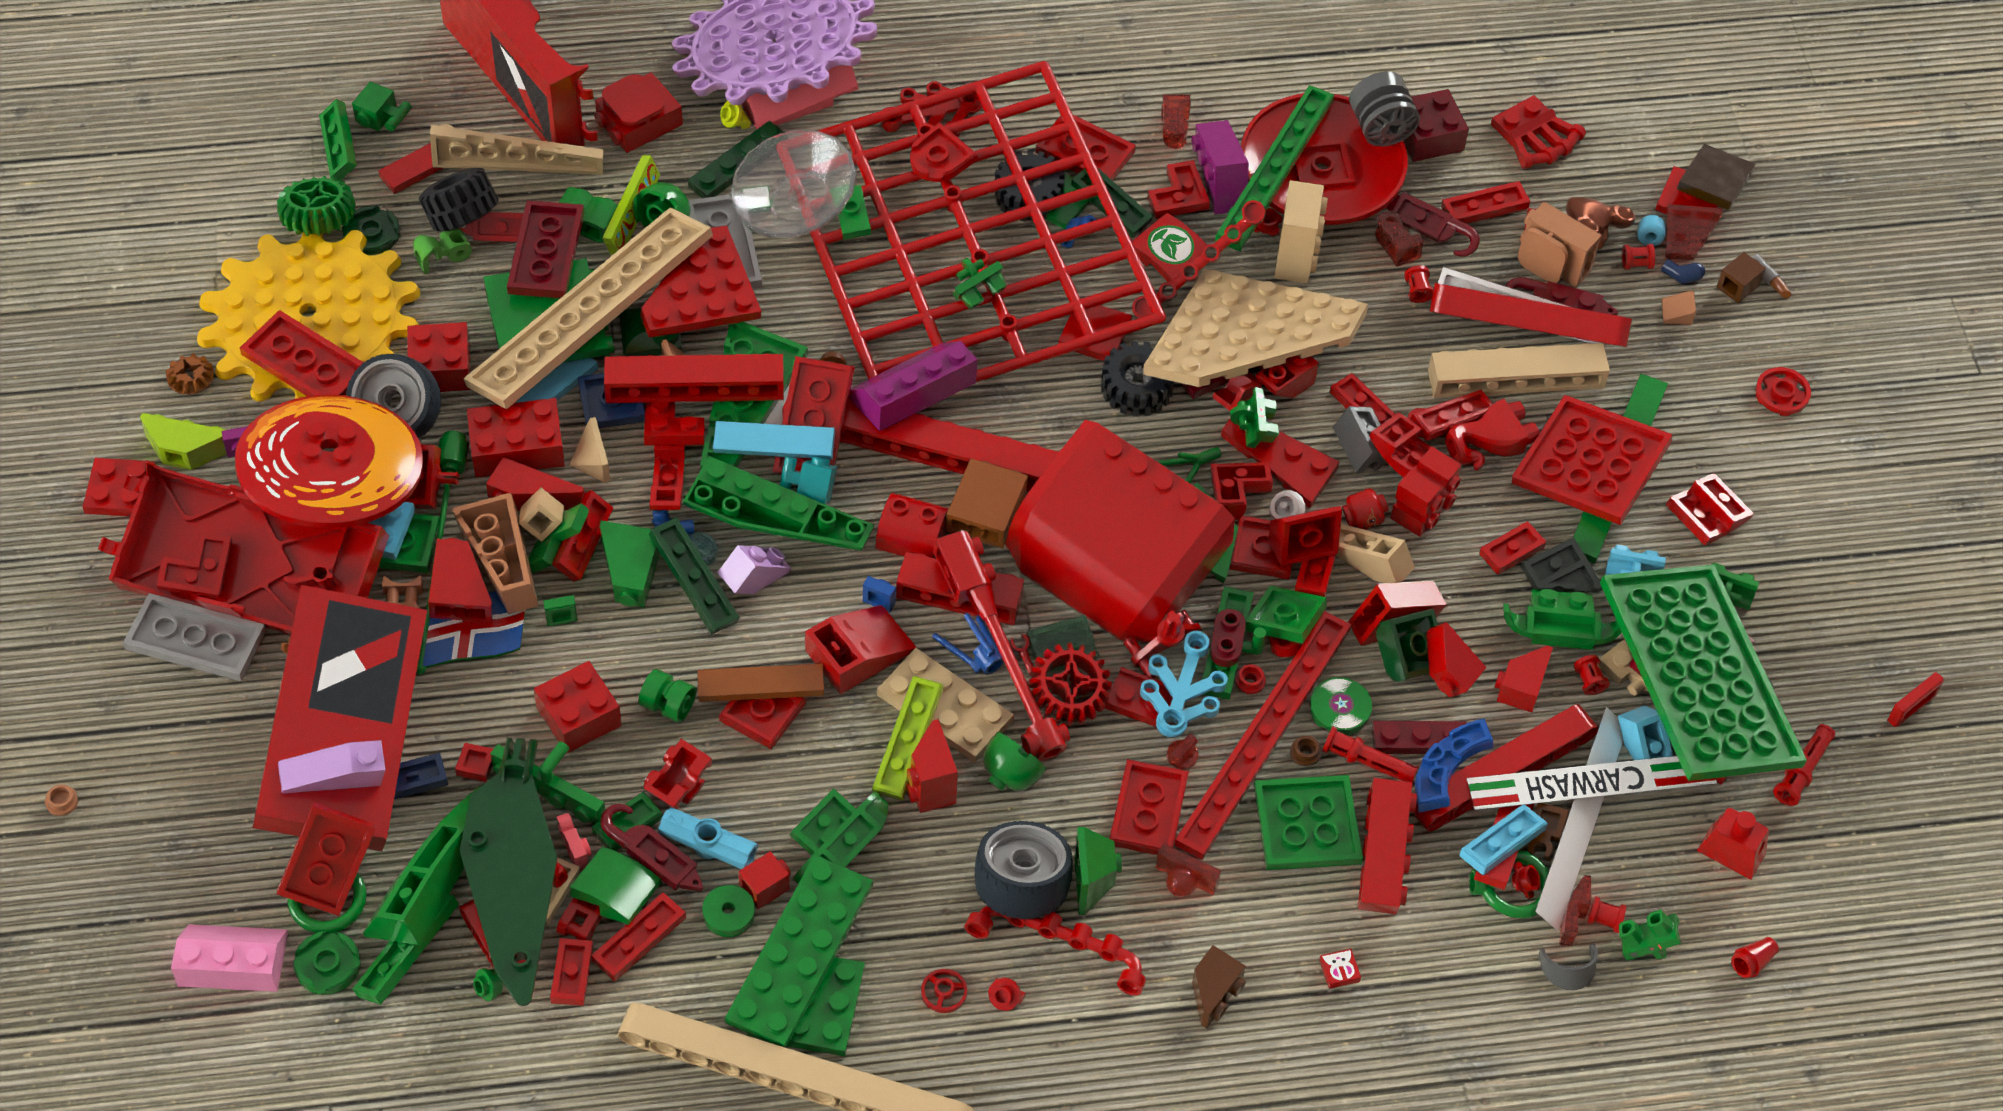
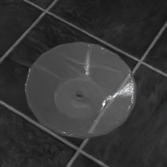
(782, 168)

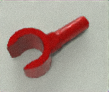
(1023, 652)

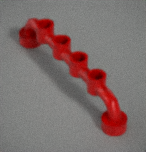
(1252, 212)
(1080, 938)

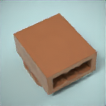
(1557, 246)

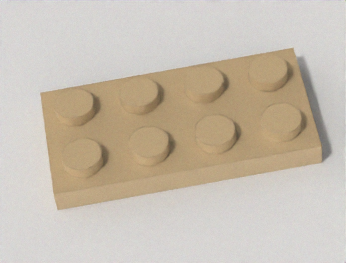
(963, 711)

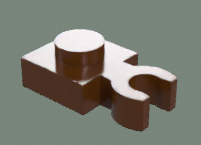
(1556, 819)

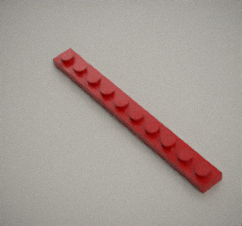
(1262, 736)

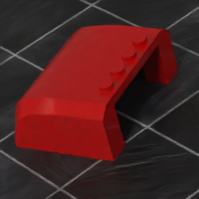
(1117, 534)

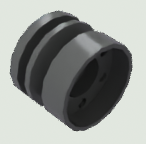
(1384, 109)

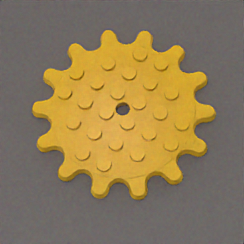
(347, 289)

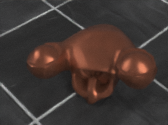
(1599, 215)

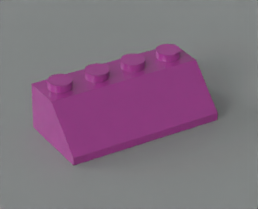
(915, 384)

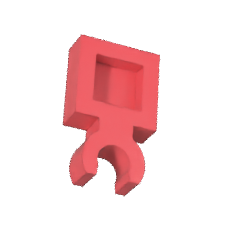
(577, 848)

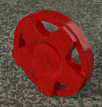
(1783, 393)

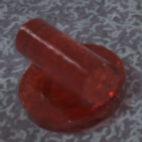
(1183, 753)

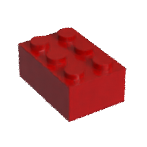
(523, 433)

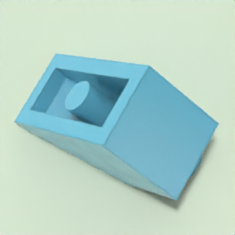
(1644, 734)

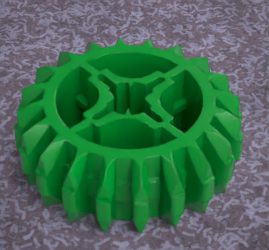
(316, 206)

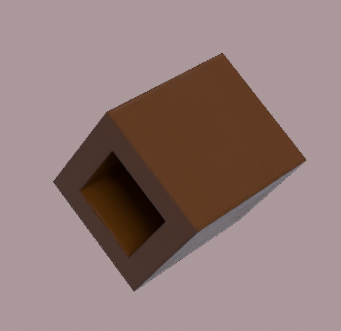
(1741, 277)

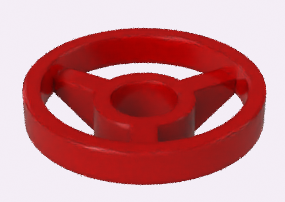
(944, 995)

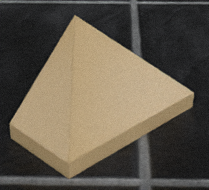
(590, 453)

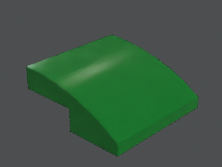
(615, 885)

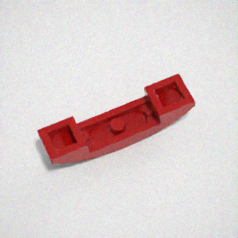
(668, 477)

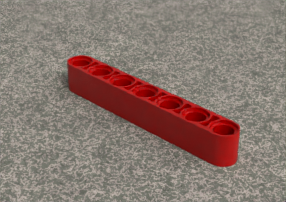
(1530, 315)
(1523, 754)

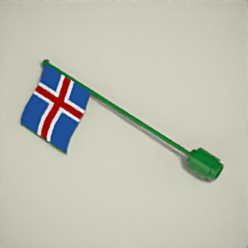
(460, 639)

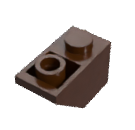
(1214, 982)

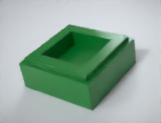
(560, 610)

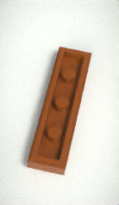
(760, 682)

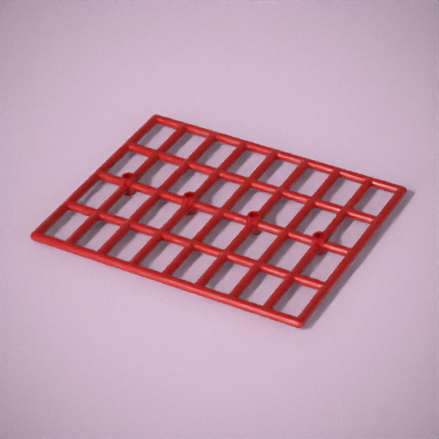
(953, 201)

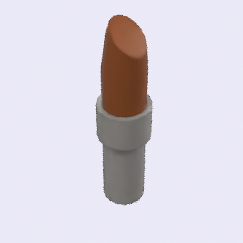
(1773, 278)

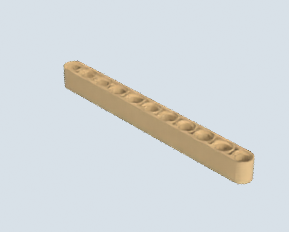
(773, 1064)

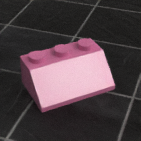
(229, 957)

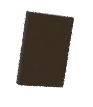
(1716, 176)

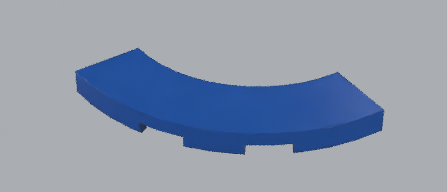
(1444, 759)

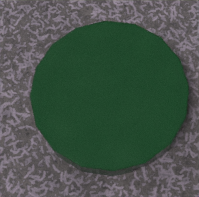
(379, 236)

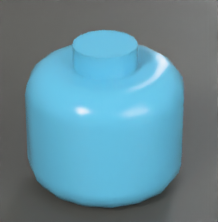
(1651, 230)

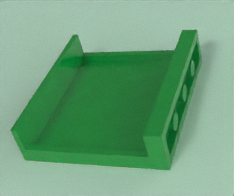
(515, 312)

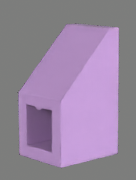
(753, 568)

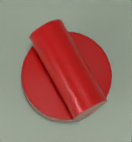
(1005, 994)

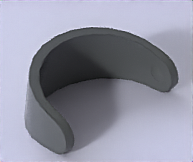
(1569, 977)

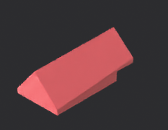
(801, 100)

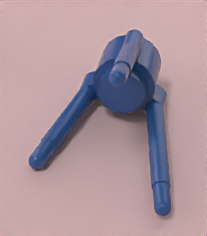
(986, 654)

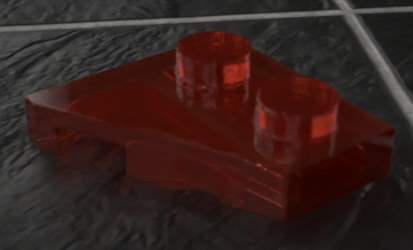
(1689, 229)

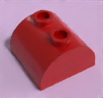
(910, 526)

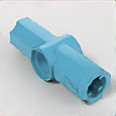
(691, 830)

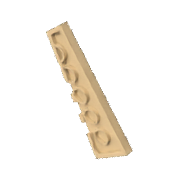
(491, 151)

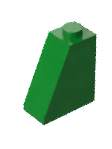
(630, 561)

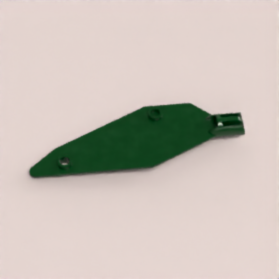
(511, 867)

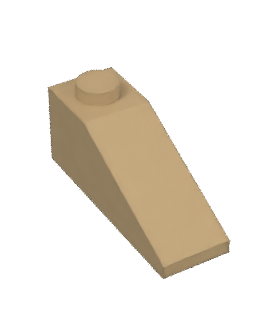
(1375, 554)

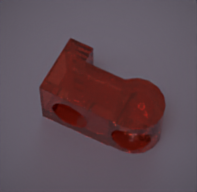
(1174, 118)
(1397, 240)

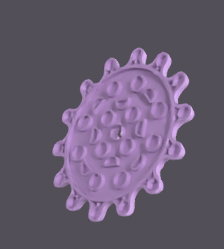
(738, 50)

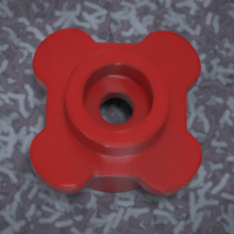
(1270, 223)
(1525, 879)

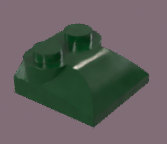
(635, 337)
(1405, 644)

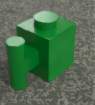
(378, 107)

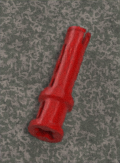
(1356, 751)
(1800, 778)

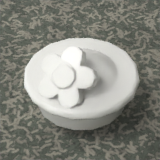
(1286, 504)

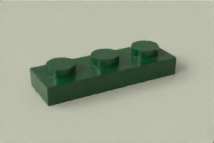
(1132, 214)

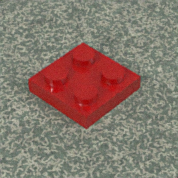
(104, 487)

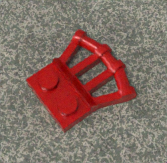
(1530, 118)

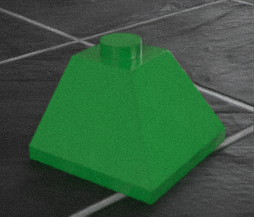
(1094, 867)

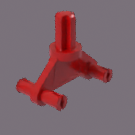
(1169, 634)

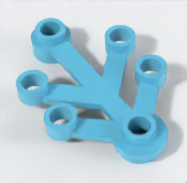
(1183, 690)

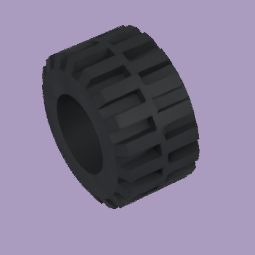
(458, 199)

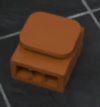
(986, 502)

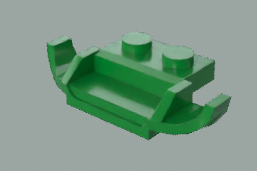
(1562, 620)
(838, 829)

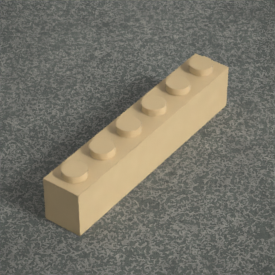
(1519, 370)

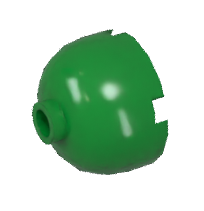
(657, 199)
(1010, 764)

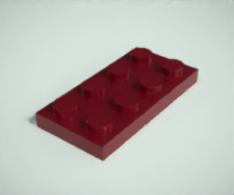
(545, 249)

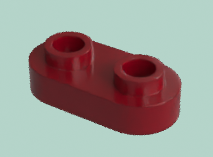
(1227, 635)

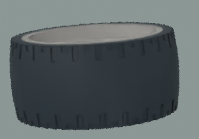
(395, 373)
(1023, 869)

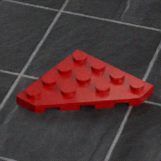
(702, 291)

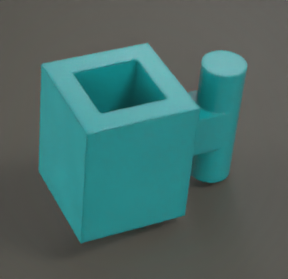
(813, 480)

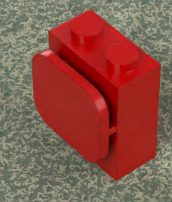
(637, 111)

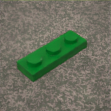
(337, 140)

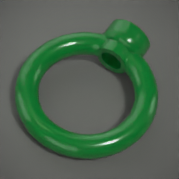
(1503, 907)
(338, 924)

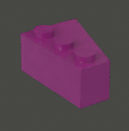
(1221, 163)

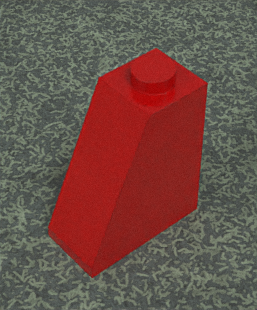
(457, 584)
(1393, 601)

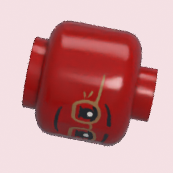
(1365, 509)

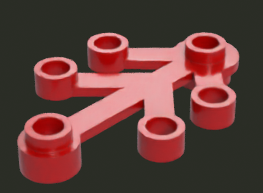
(964, 106)

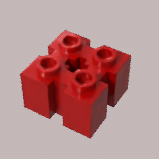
(1426, 492)

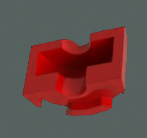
(680, 776)

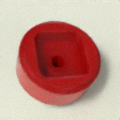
(1283, 647)

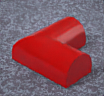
(1234, 480)

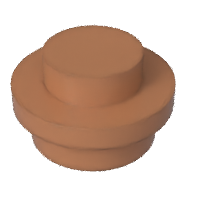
(61, 800)

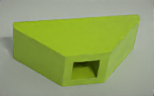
(183, 442)

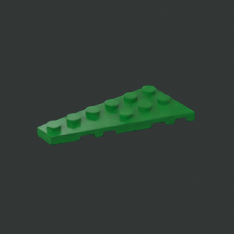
(749, 339)

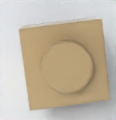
(541, 514)

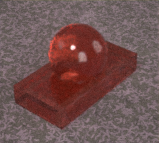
(1186, 872)

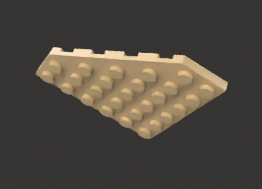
(1248, 323)

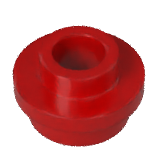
(1252, 672)

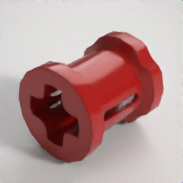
(1628, 254)
(1418, 284)
(1591, 675)
(1606, 914)

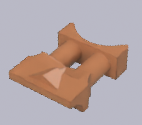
(410, 590)

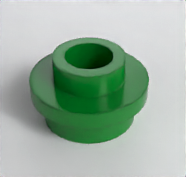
(487, 984)

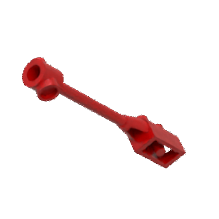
(971, 582)

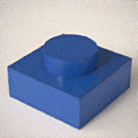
(879, 592)

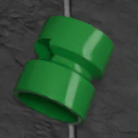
(664, 694)

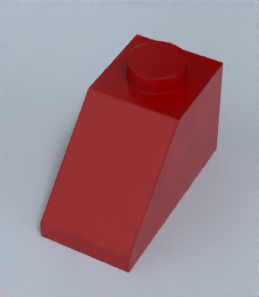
(1451, 661)
(1523, 679)

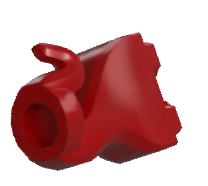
(1495, 432)

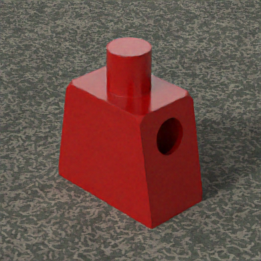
(1736, 842)

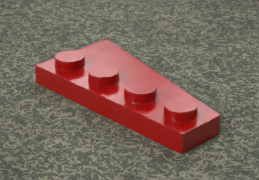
(1290, 461)

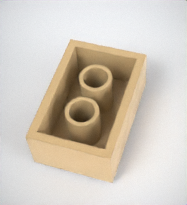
(1301, 232)

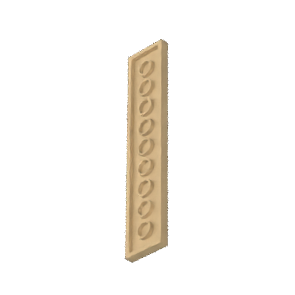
(587, 308)

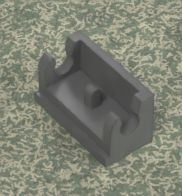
(1353, 433)

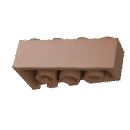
(500, 549)

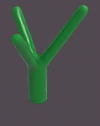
(1197, 460)

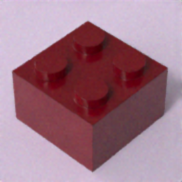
(1439, 129)

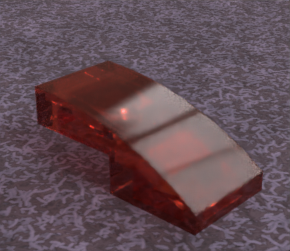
(1577, 908)

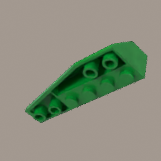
(771, 509)
(423, 883)

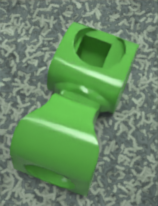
(451, 243)

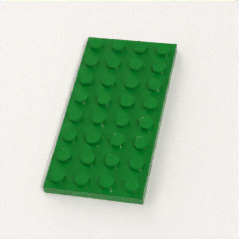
(1702, 672)

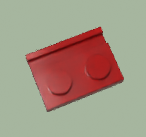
(1126, 697)

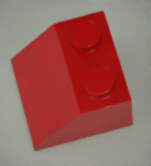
(1306, 535)
(932, 771)

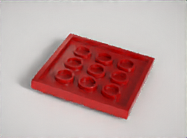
(1592, 459)

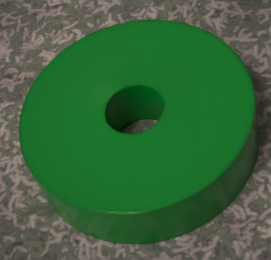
(728, 924)

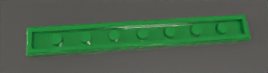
(1279, 158)
(1642, 408)

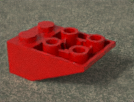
(856, 645)

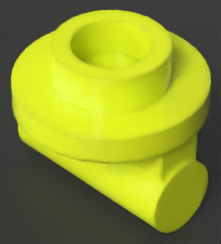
(734, 116)

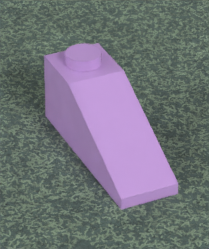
(334, 768)

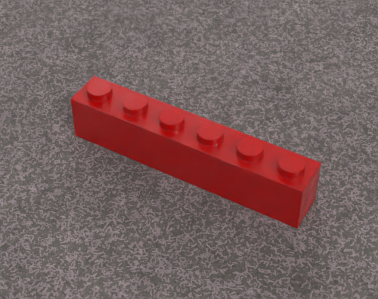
(693, 378)

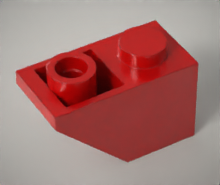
(1291, 377)

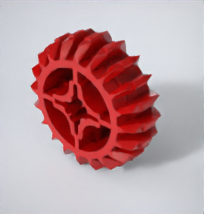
(1095, 682)

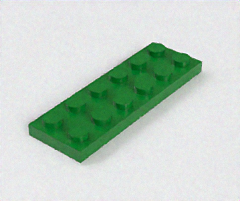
(799, 952)

